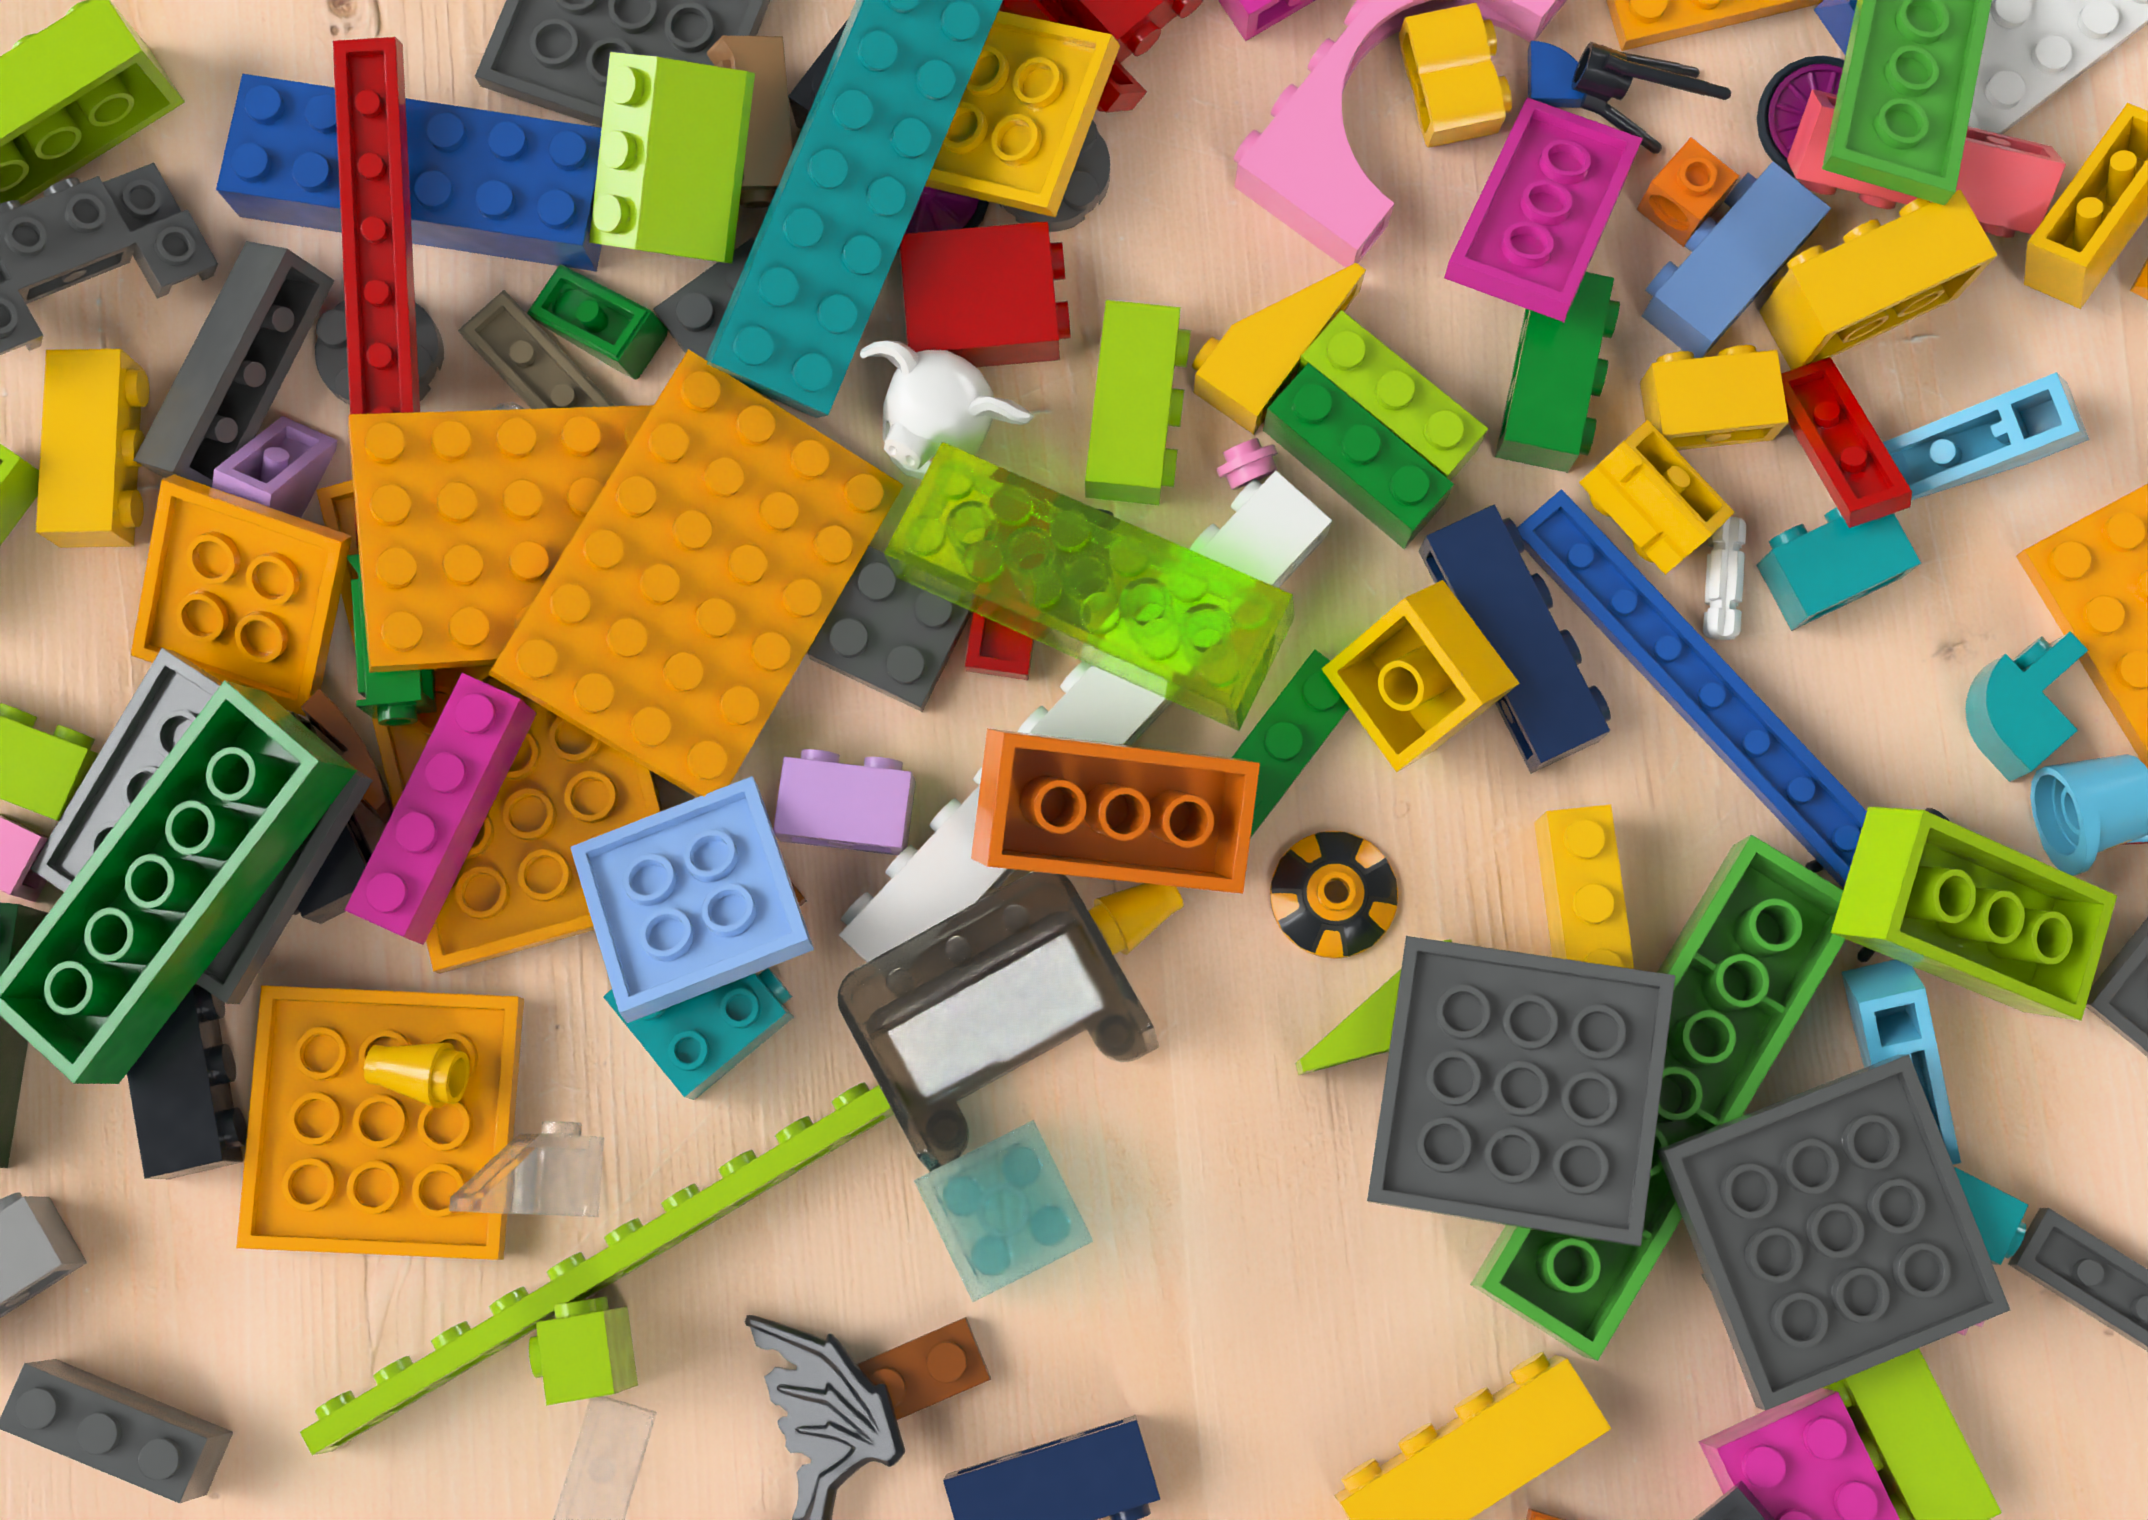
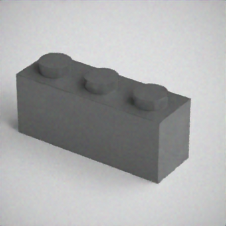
(115, 1430)

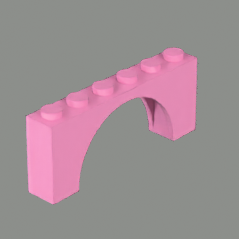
(1303, 160)

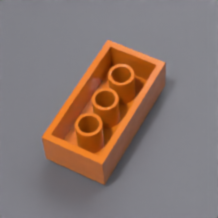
(1114, 811)

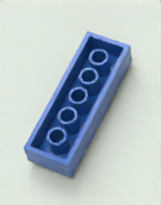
(474, 174)

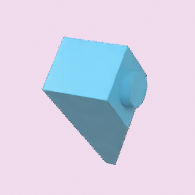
(1989, 437)
(1895, 1018)

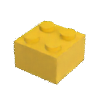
(1419, 675)

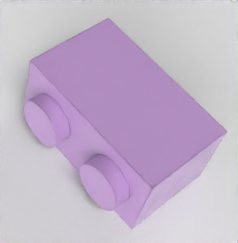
(845, 803)

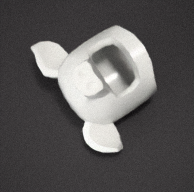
(936, 401)

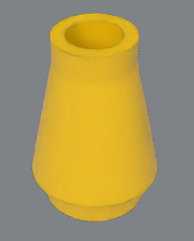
(1133, 914)
(422, 1072)

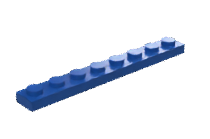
(1696, 682)

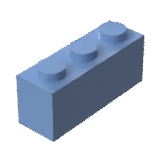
(1733, 259)

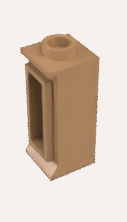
(769, 124)

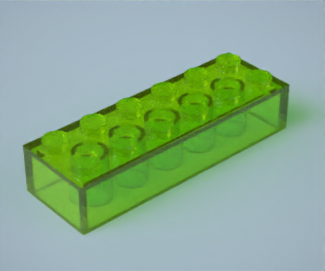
(1091, 585)

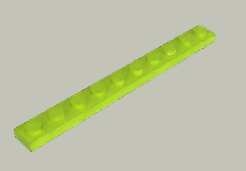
(579, 1278)

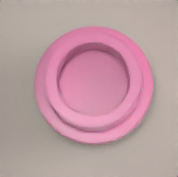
(1247, 462)

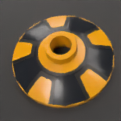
(1325, 926)

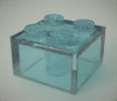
(1003, 1210)

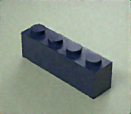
(1552, 706)

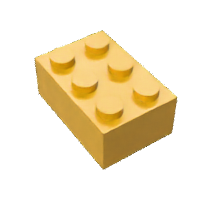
(1875, 279)

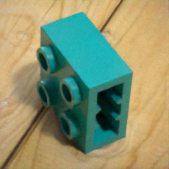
(712, 1031)

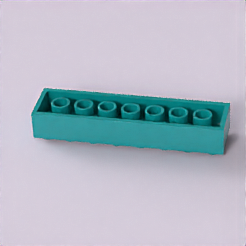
(848, 196)

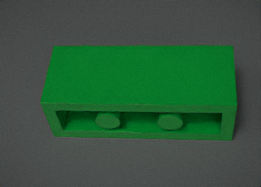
(1554, 379)
(1356, 455)

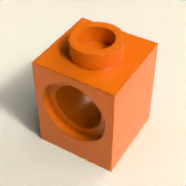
(1687, 191)

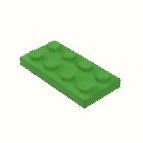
(1907, 94)

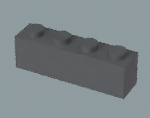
(235, 363)

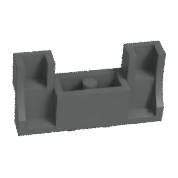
(87, 232)

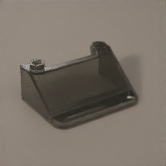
(985, 1000)

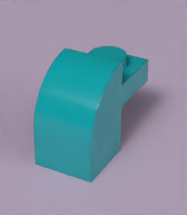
(2011, 714)

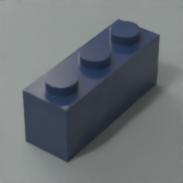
(1065, 1479)

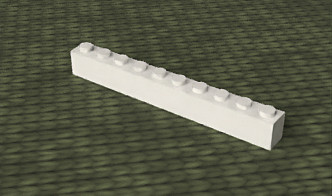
(1264, 539)

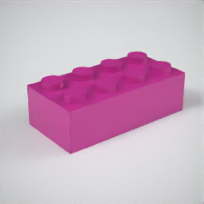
(1801, 1462)

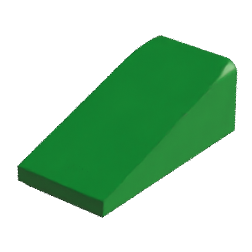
(599, 321)

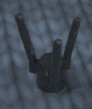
(1609, 73)

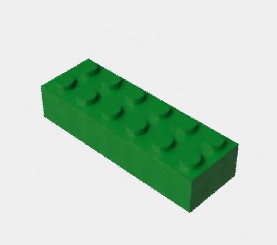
(170, 884)

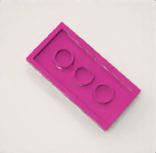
(1543, 209)

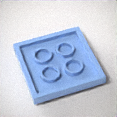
(690, 899)

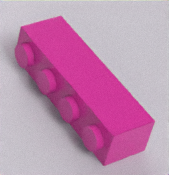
(441, 809)

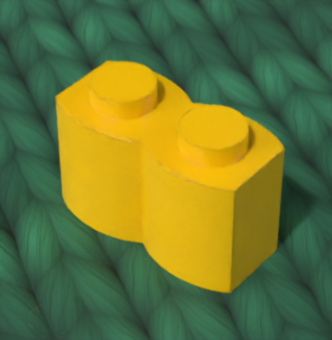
(1453, 74)

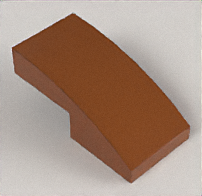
(337, 728)

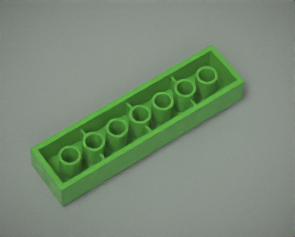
(1738, 991)

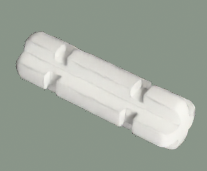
(1725, 581)

